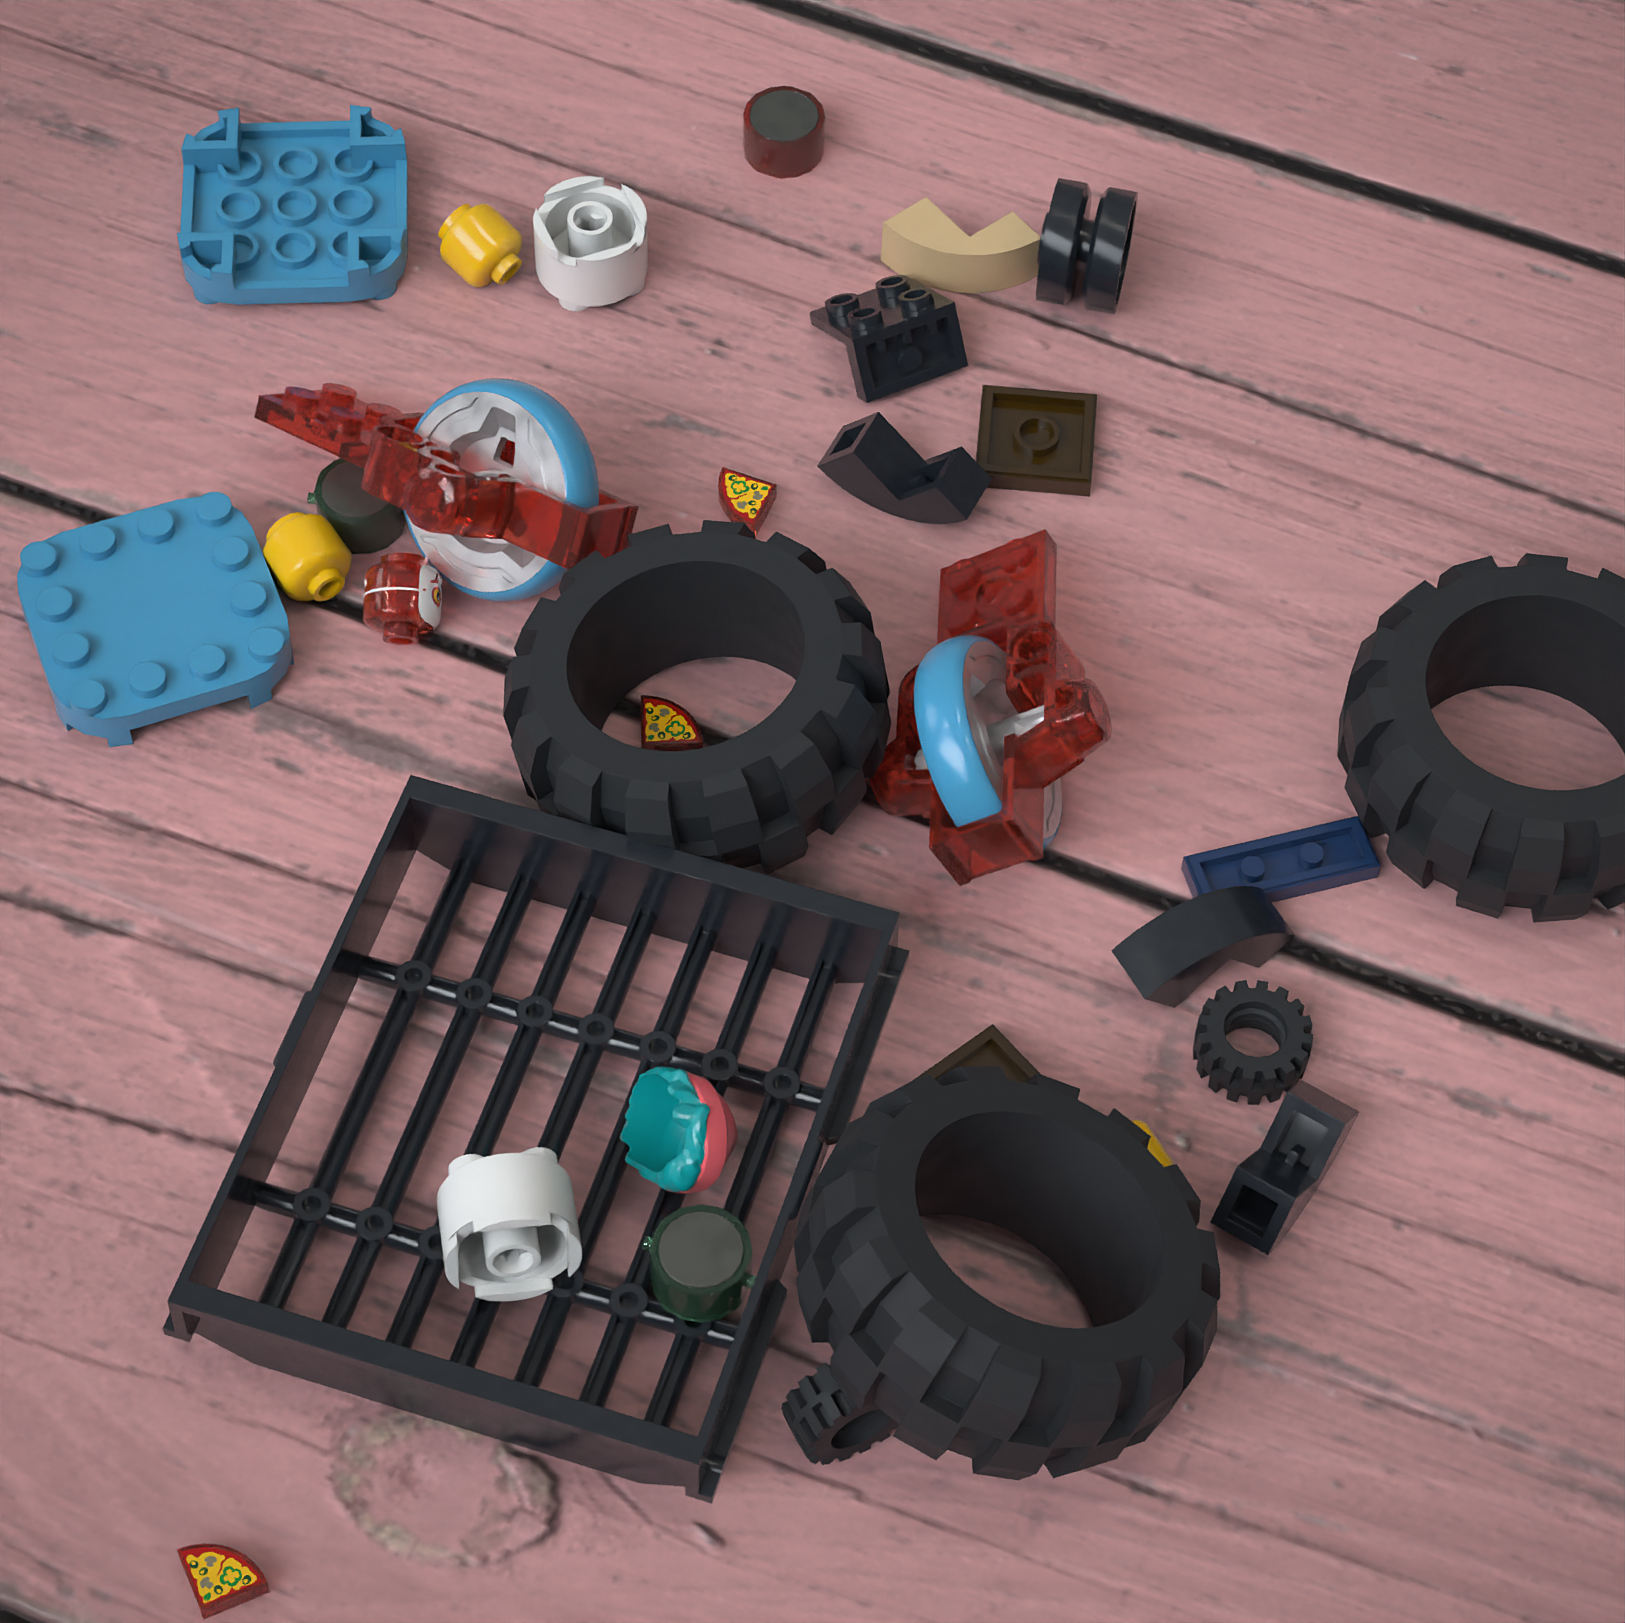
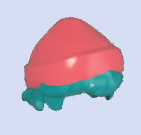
(678, 1130)

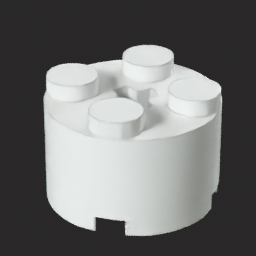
(590, 243)
(508, 1223)

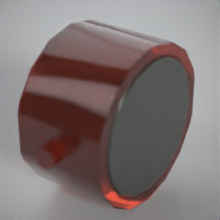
(783, 132)

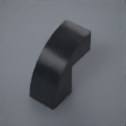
(888, 474)
(1199, 936)
(1286, 1170)

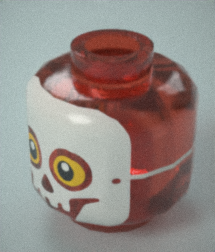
(402, 597)

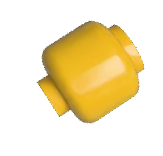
(480, 245)
(306, 556)

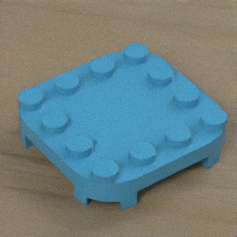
(294, 210)
(154, 616)

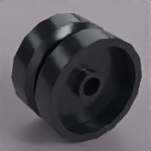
(1078, 244)

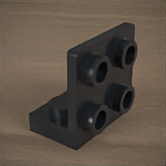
(894, 335)

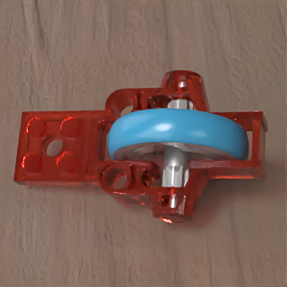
(486, 478)
(992, 715)

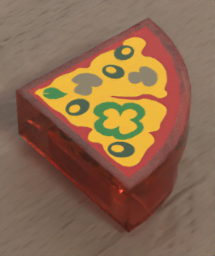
(745, 498)
(667, 726)
(221, 1577)

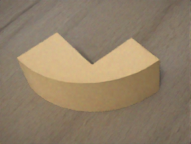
(943, 257)

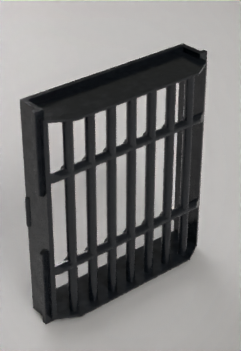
(591, 876)

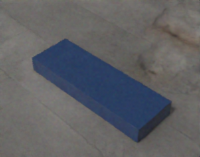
(1288, 862)

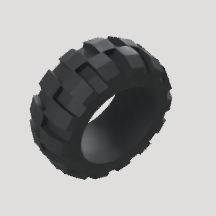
(685, 602)
(1441, 810)
(948, 1358)

